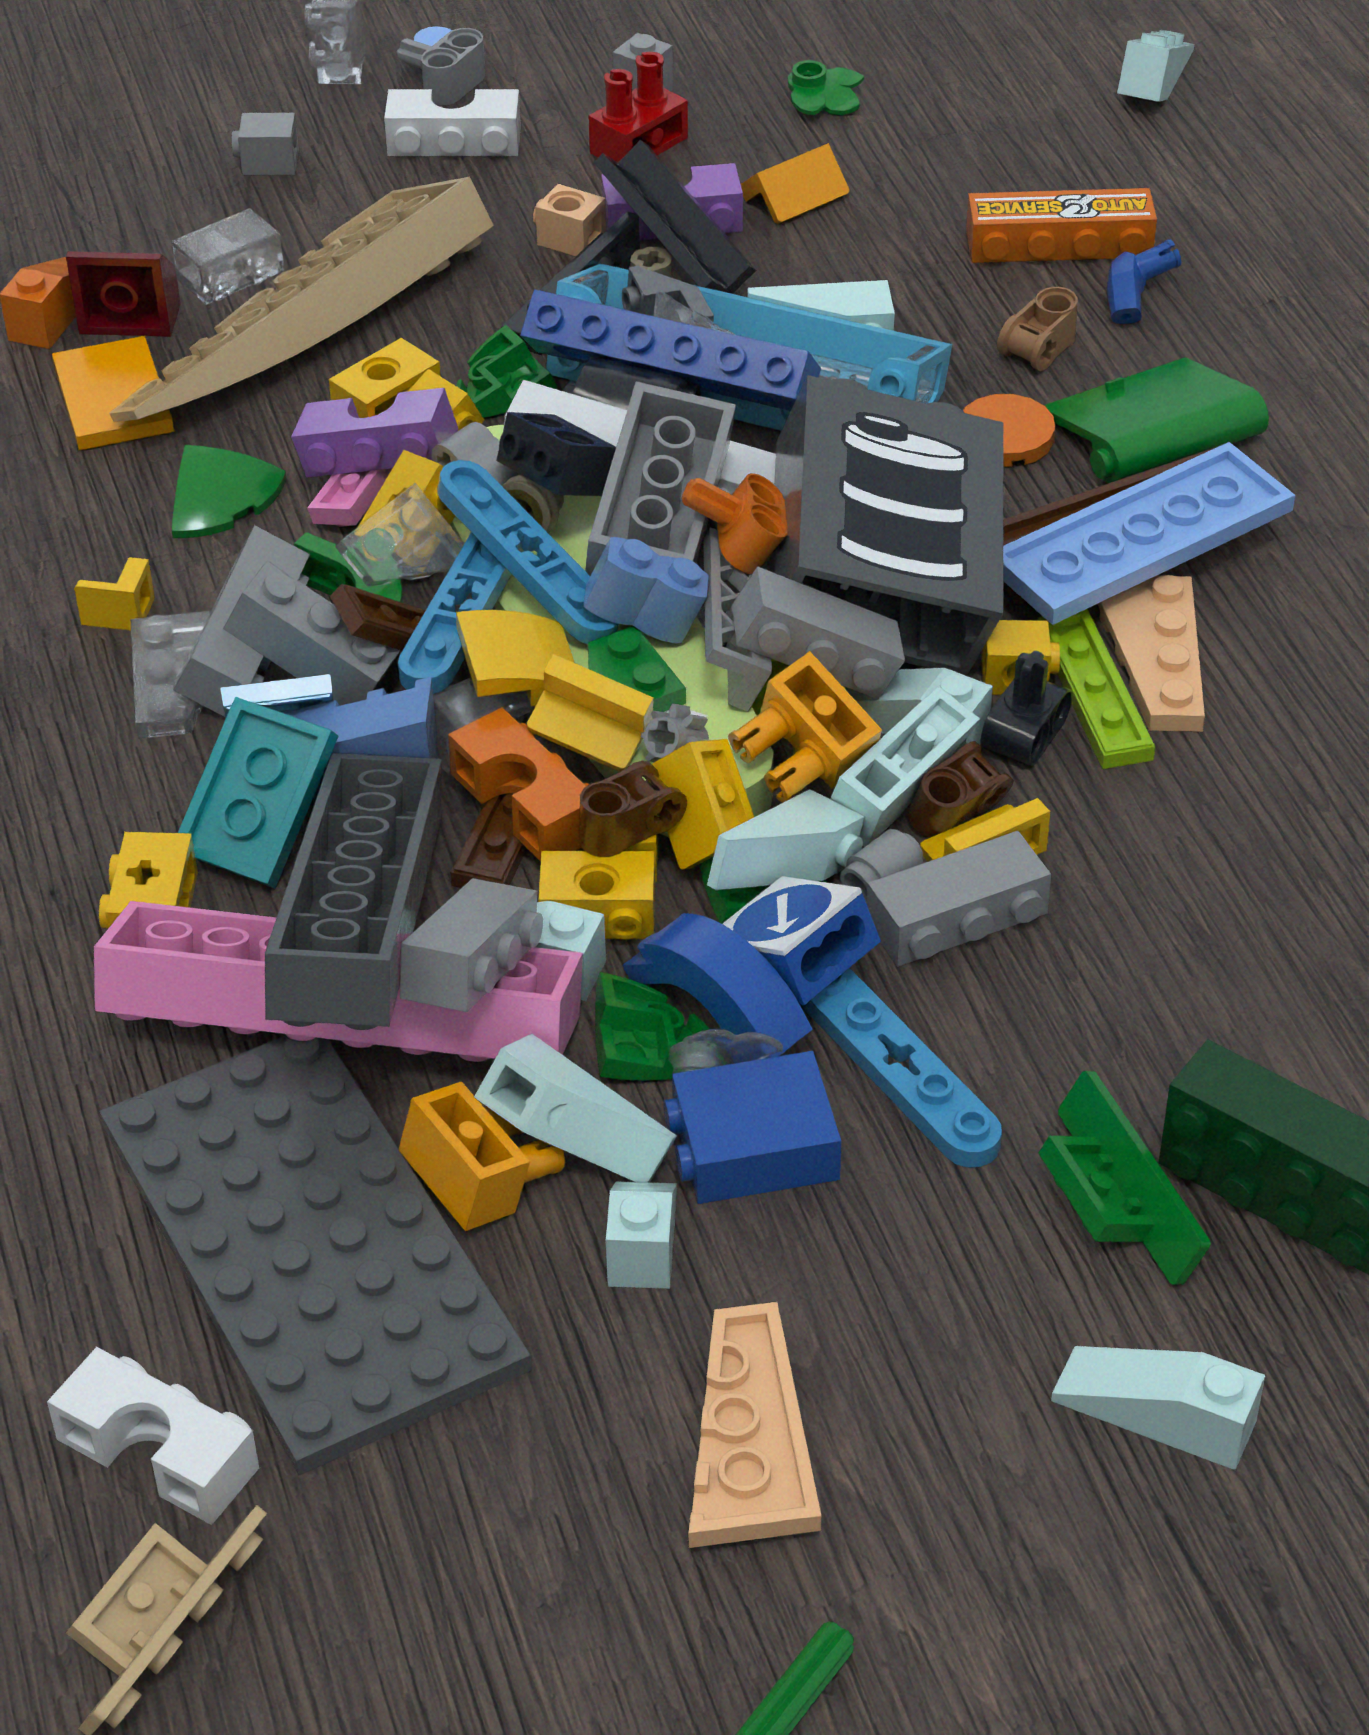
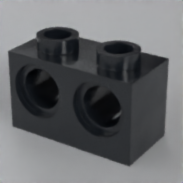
(555, 454)

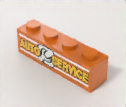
(1059, 224)

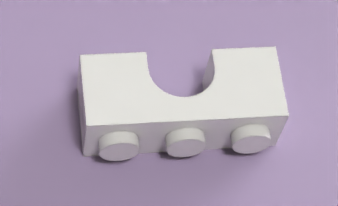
(481, 128)
(117, 1404)

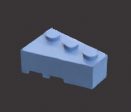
(381, 724)

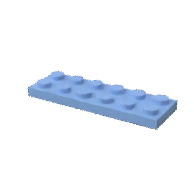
(1142, 532)

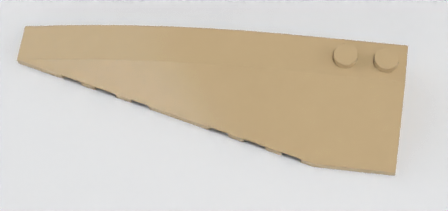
(354, 273)

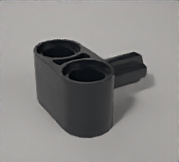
(1027, 712)

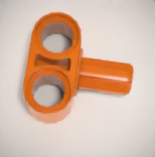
(748, 520)

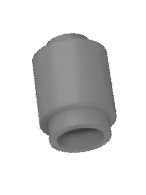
(881, 857)

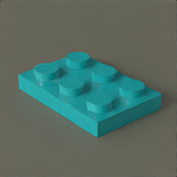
(256, 791)

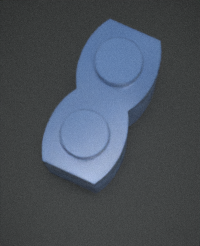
(646, 589)

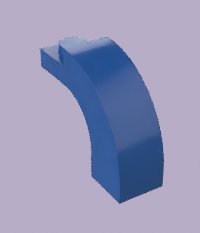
(723, 975)

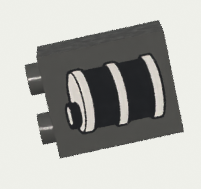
(896, 514)

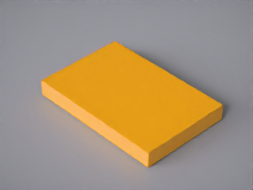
(98, 381)

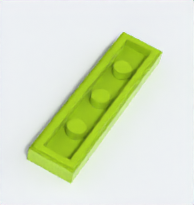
(1099, 694)

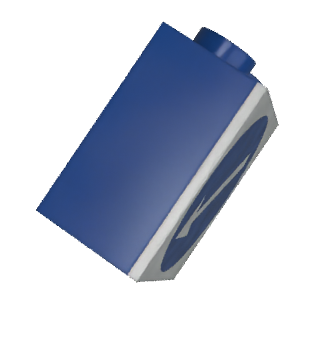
(807, 931)

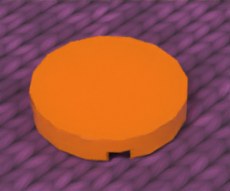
(1026, 425)

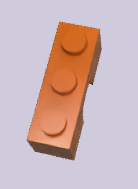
(503, 757)

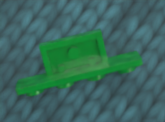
(1119, 1183)

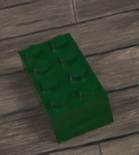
(1271, 1150)

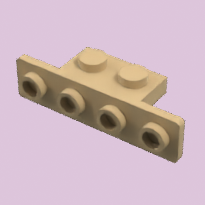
(144, 1603)

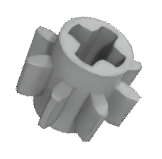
(672, 731)

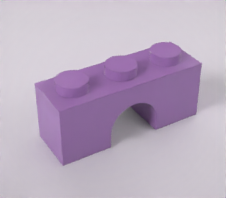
(712, 186)
(337, 441)

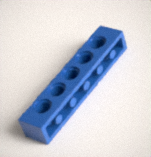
(712, 358)

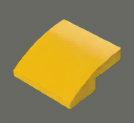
(509, 650)

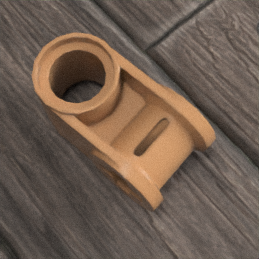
(1041, 328)

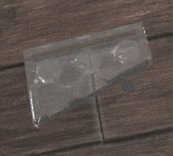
(158, 656)

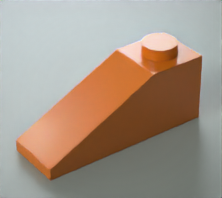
(38, 304)

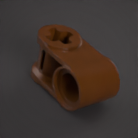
(957, 791)
(624, 808)

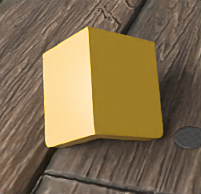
(115, 604)

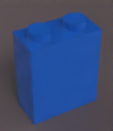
(753, 1127)

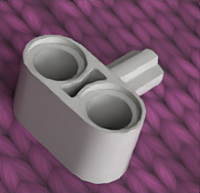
(450, 65)

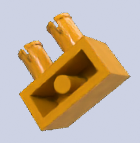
(817, 720)
(469, 1157)

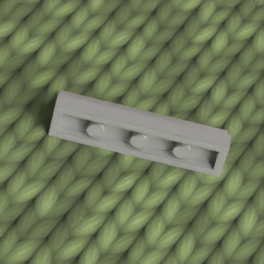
(745, 668)

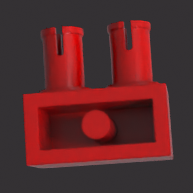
(642, 114)

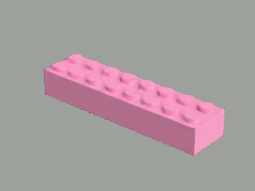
(212, 972)

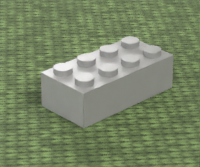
(660, 449)

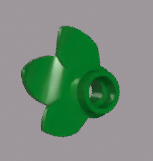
(821, 89)

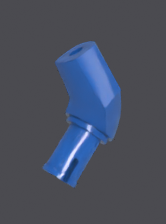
(1129, 277)

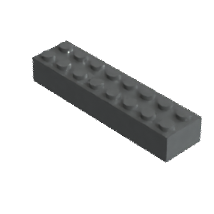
(354, 892)

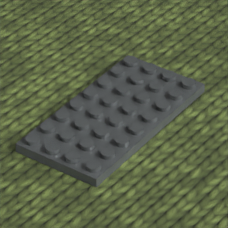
(313, 1248)

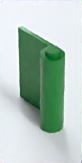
(1160, 417)

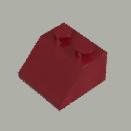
(123, 293)

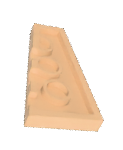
(1159, 648)
(753, 1446)

